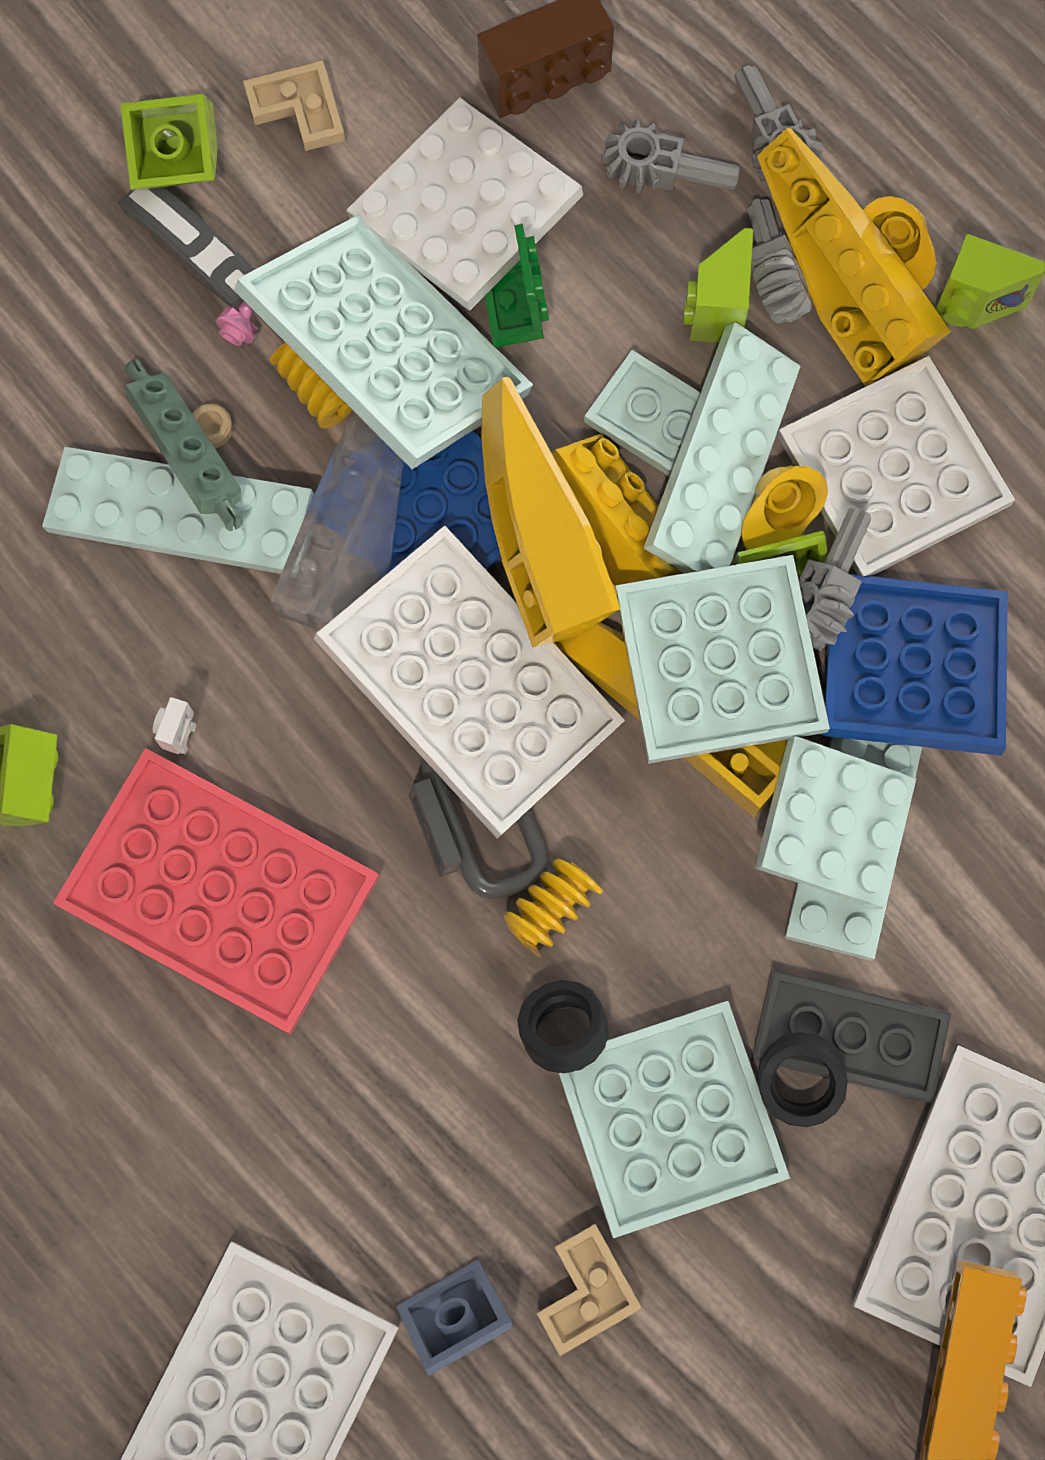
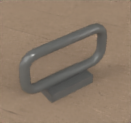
(452, 849)

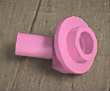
(236, 324)

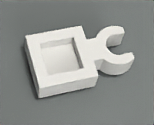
(174, 726)

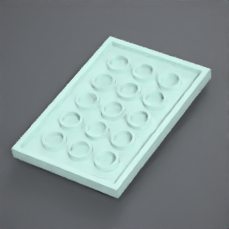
(380, 338)

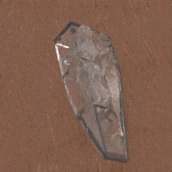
(346, 531)

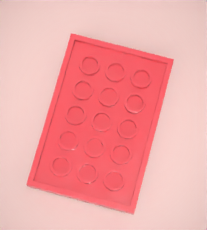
(217, 890)

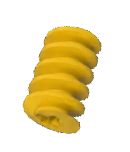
(310, 388)
(550, 905)

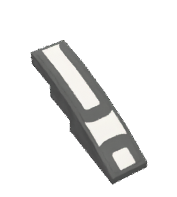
(188, 240)

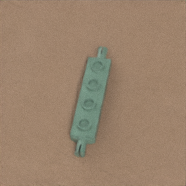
(184, 444)

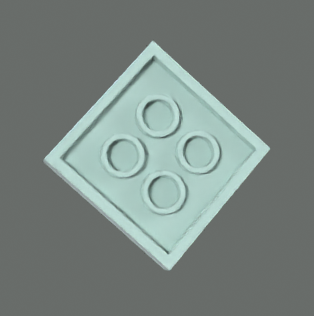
(836, 823)

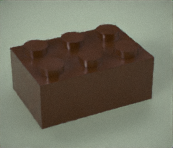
(545, 54)

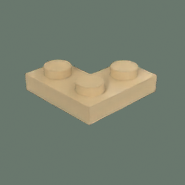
(301, 93)
(600, 1297)

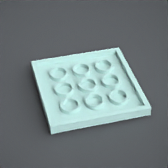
(721, 659)
(673, 1120)

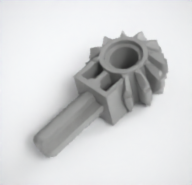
(769, 119)
(662, 161)
(776, 267)
(828, 587)

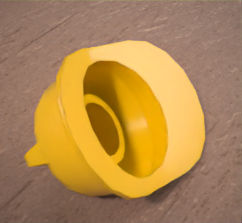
(907, 234)
(783, 505)

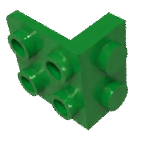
(518, 300)

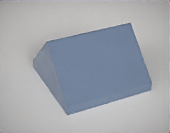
(454, 1317)

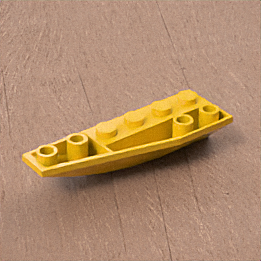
(848, 265)
(615, 508)
(540, 526)
(742, 773)

